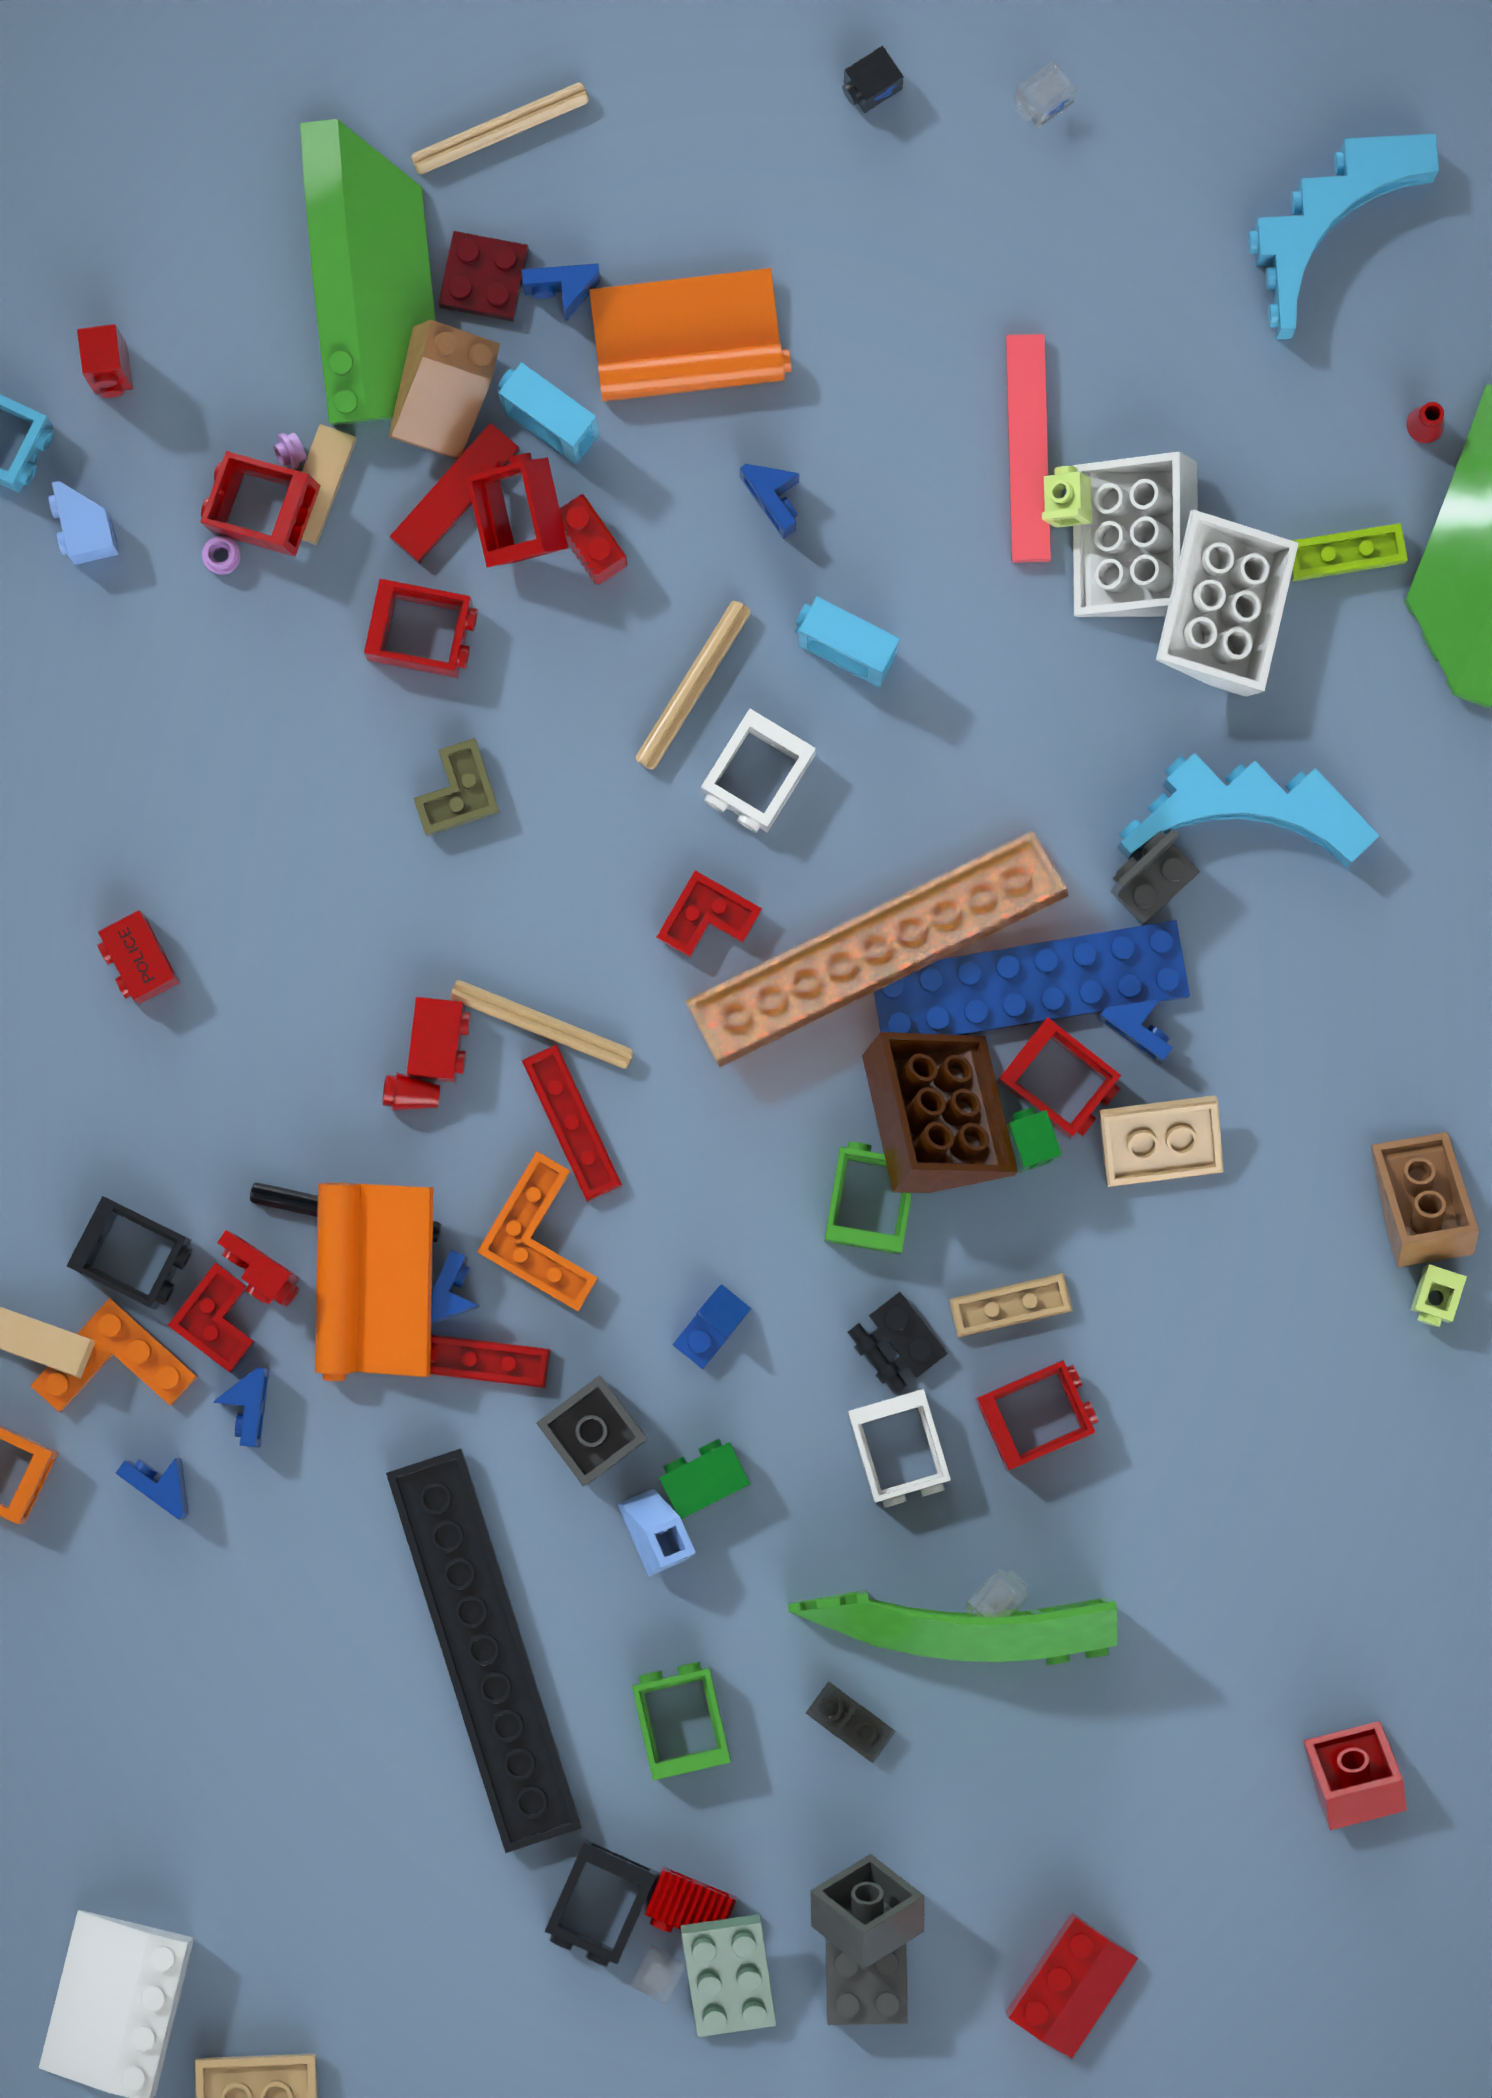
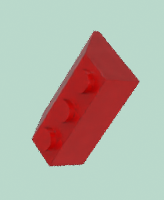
(1071, 1986)

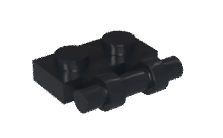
(906, 1334)

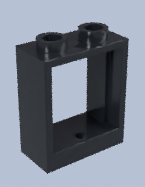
(95, 1236)
(619, 1866)

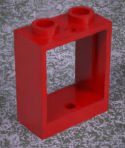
(292, 515)
(493, 516)
(381, 620)
(1104, 1094)
(1000, 1434)

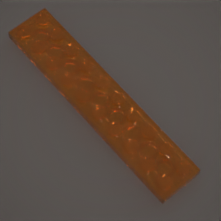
(876, 948)

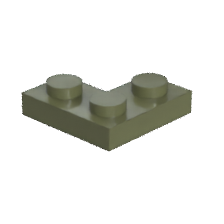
(465, 799)

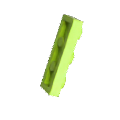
(1349, 552)

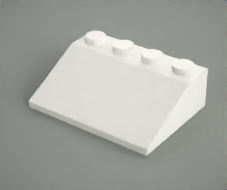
(1136, 534)
(1226, 604)
(116, 2005)

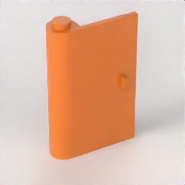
(687, 335)
(373, 1279)

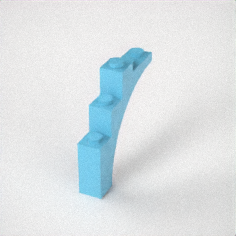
(1367, 170)
(1309, 808)

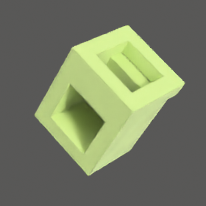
(1075, 506)
(1450, 1288)

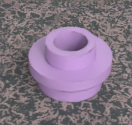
(289, 450)
(212, 547)

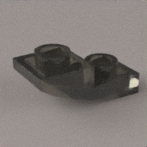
(850, 1722)

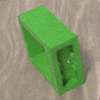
(859, 1238)
(686, 1762)

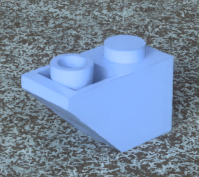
(85, 526)
(656, 1531)

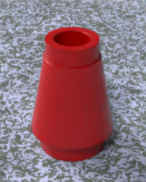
(1423, 429)
(407, 1093)

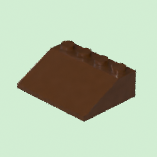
(937, 1111)

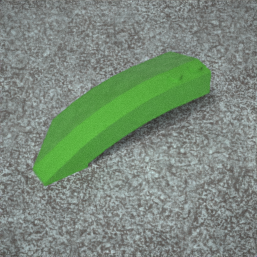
(365, 268)
(1455, 573)
(963, 1637)

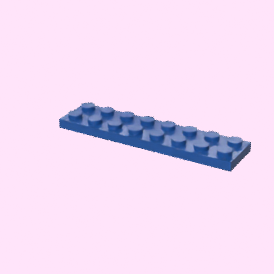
(1037, 982)

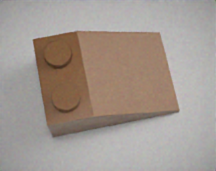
(442, 387)
(1424, 1200)

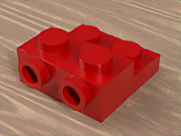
(264, 1275)

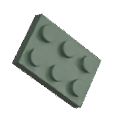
(728, 1975)

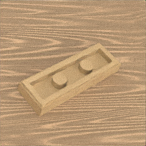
(326, 465)
(1010, 1305)
(44, 1343)

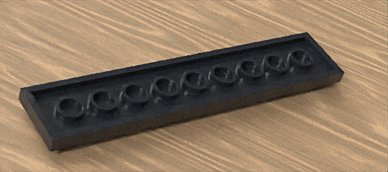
(483, 1650)

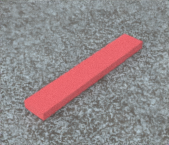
(1027, 447)

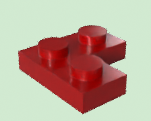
(706, 904)
(204, 1322)

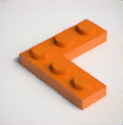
(511, 1241)
(125, 1338)

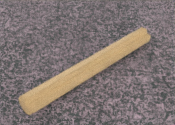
(500, 128)
(693, 685)
(542, 1024)

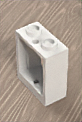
(777, 738)
(927, 1485)

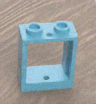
(548, 413)
(37, 440)
(846, 640)

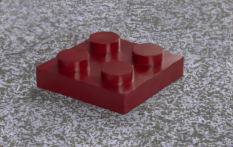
(483, 276)

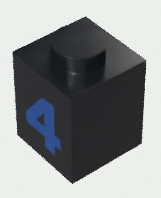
(872, 80)

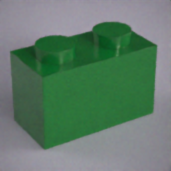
(1032, 1139)
(704, 1479)

